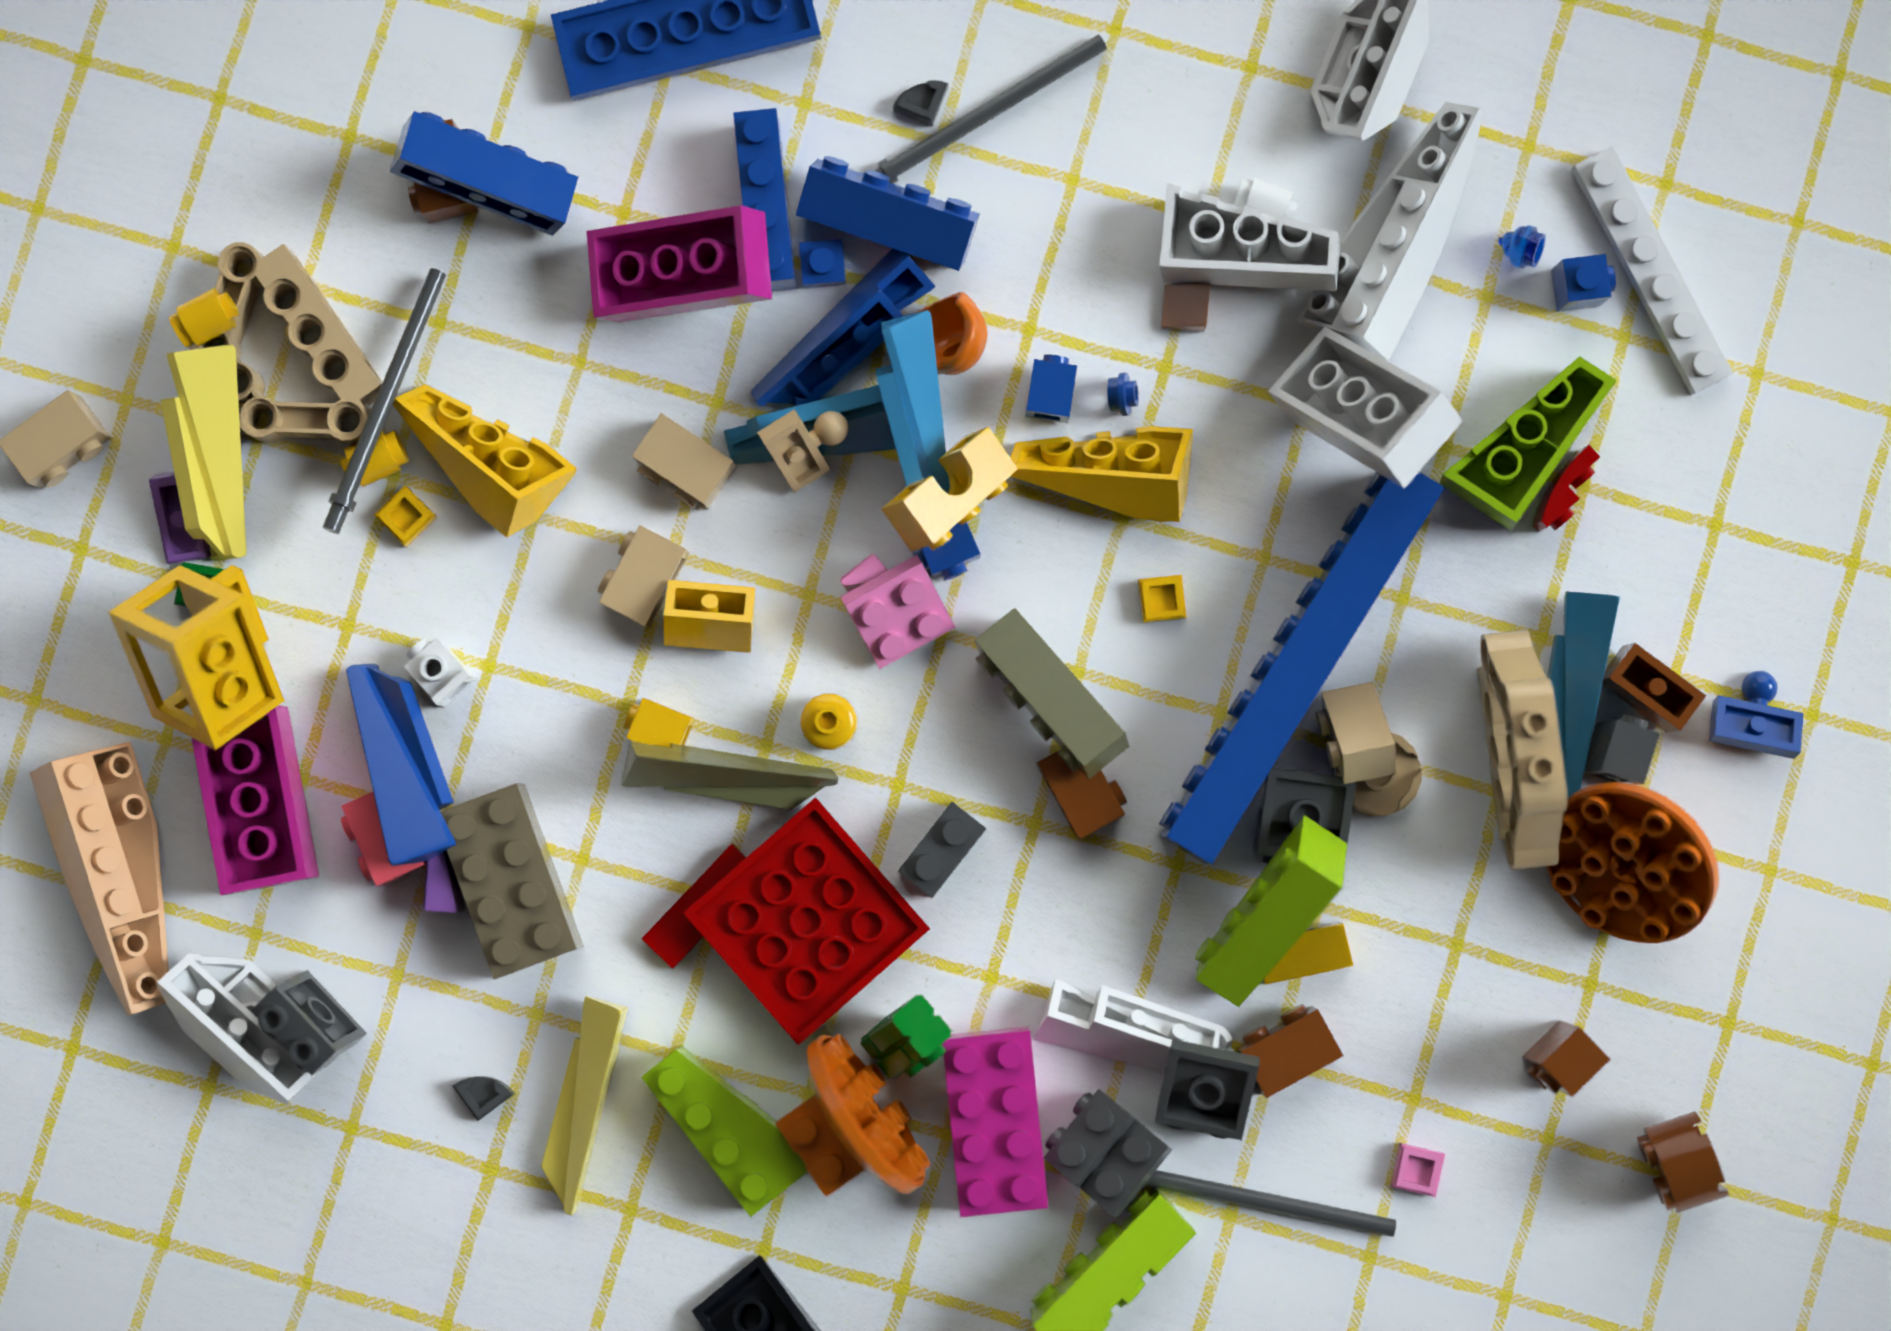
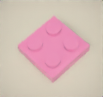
(898, 611)

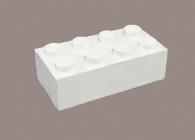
(1365, 406)

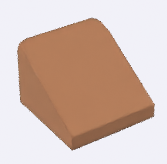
(1185, 307)

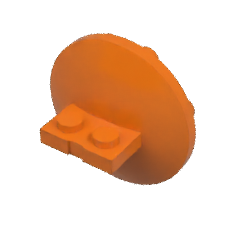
(1634, 863)
(845, 1129)

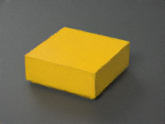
(405, 516)
(1162, 598)

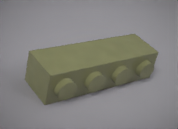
(1051, 694)

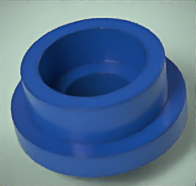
(1122, 394)

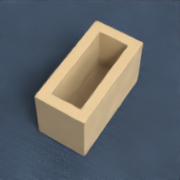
(55, 440)
(684, 462)
(642, 576)
(1356, 733)

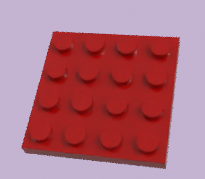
(806, 921)

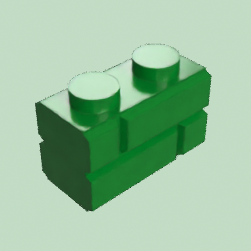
(907, 1039)

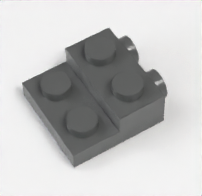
(1299, 793)
(307, 1022)
(1207, 1089)
(1106, 1152)

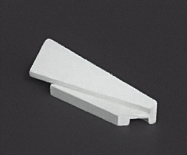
(1122, 1026)

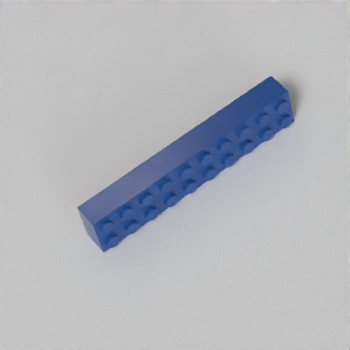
(1298, 666)

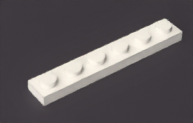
(1651, 270)

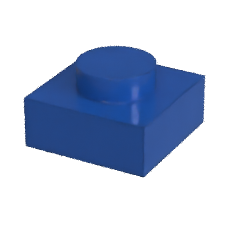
(822, 263)

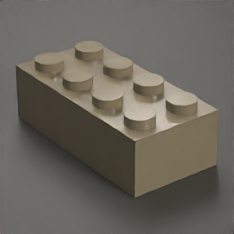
(509, 881)

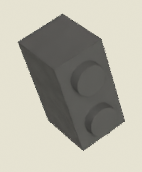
(1621, 750)
(942, 849)

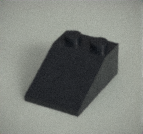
(753, 1302)

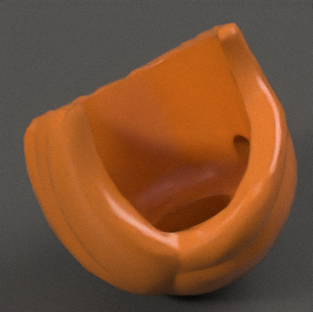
(957, 332)

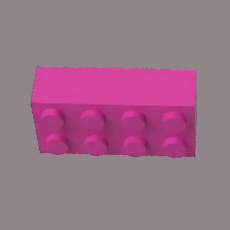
(679, 264)
(257, 807)
(995, 1122)

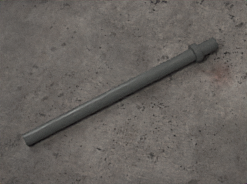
(991, 109)
(342, 501)
(1272, 1203)

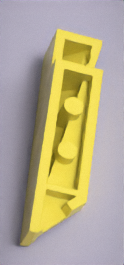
(207, 447)
(583, 1099)

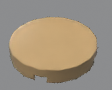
(1392, 792)

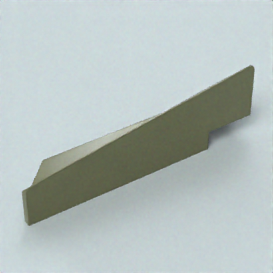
(723, 775)

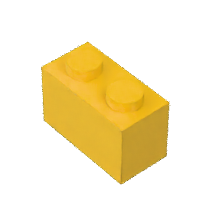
(709, 616)

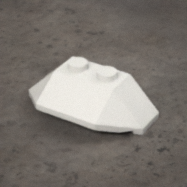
(1370, 65)
(214, 1008)

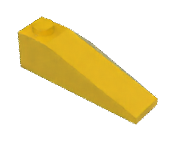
(494, 470)
(1127, 474)

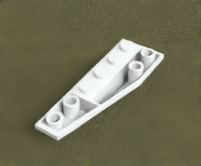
(1399, 237)

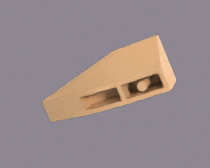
(110, 864)

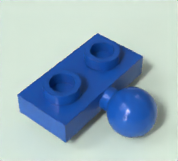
(1755, 724)

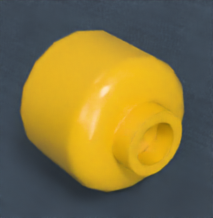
(828, 721)

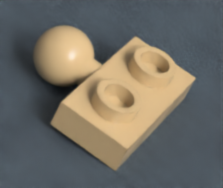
(797, 449)

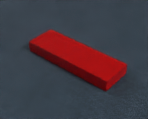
(673, 933)

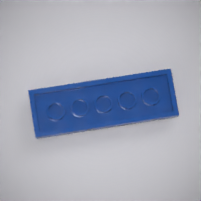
(648, 40)

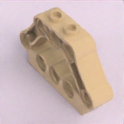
(356, 388)
(1522, 749)

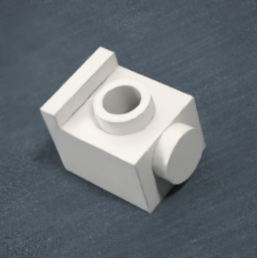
(453, 675)

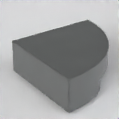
(922, 101)
(482, 1094)

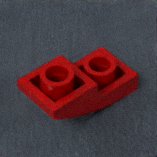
(1559, 497)

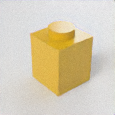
(657, 724)

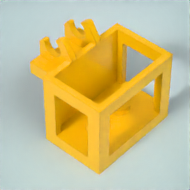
(213, 653)

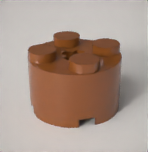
(1684, 1162)

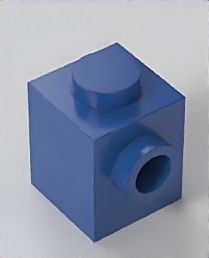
(1583, 282)
(1051, 389)
(952, 556)

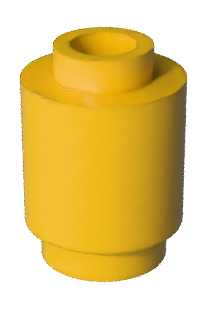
(204, 318)
(385, 459)

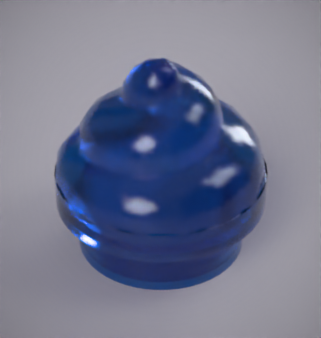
(1523, 246)

